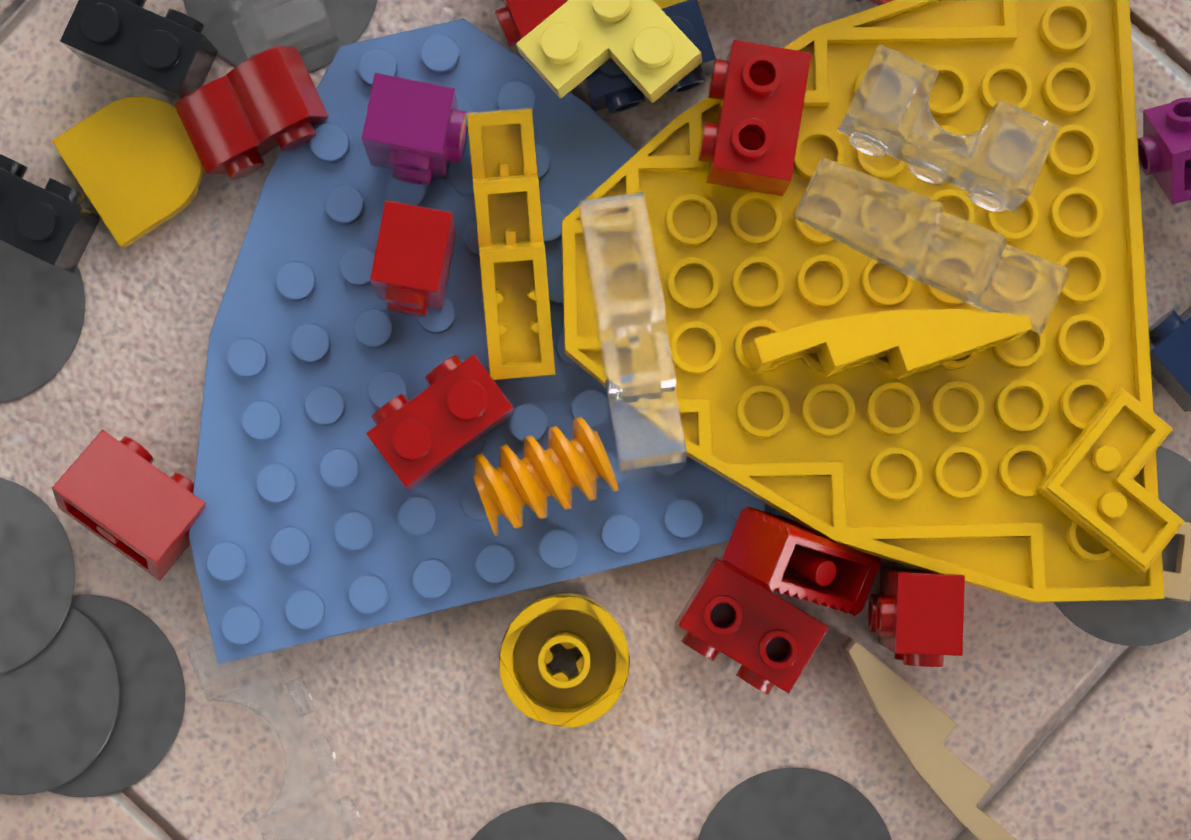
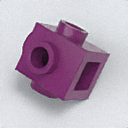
(1167, 148)

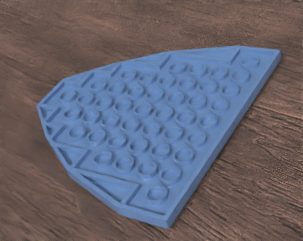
(301, 508)

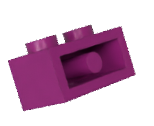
(413, 129)

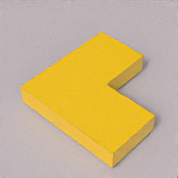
(1098, 486)

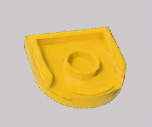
(133, 164)

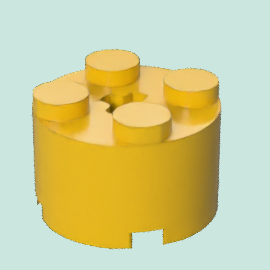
(555, 694)

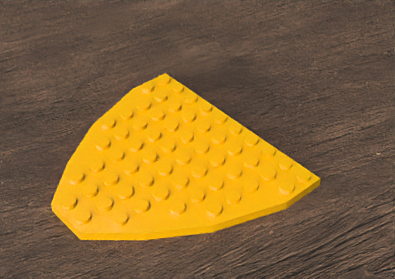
(952, 456)

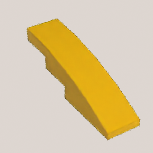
(511, 243)
(908, 338)

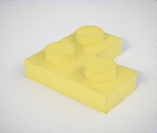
(590, 32)

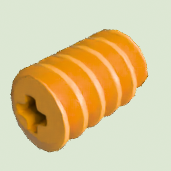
(542, 474)

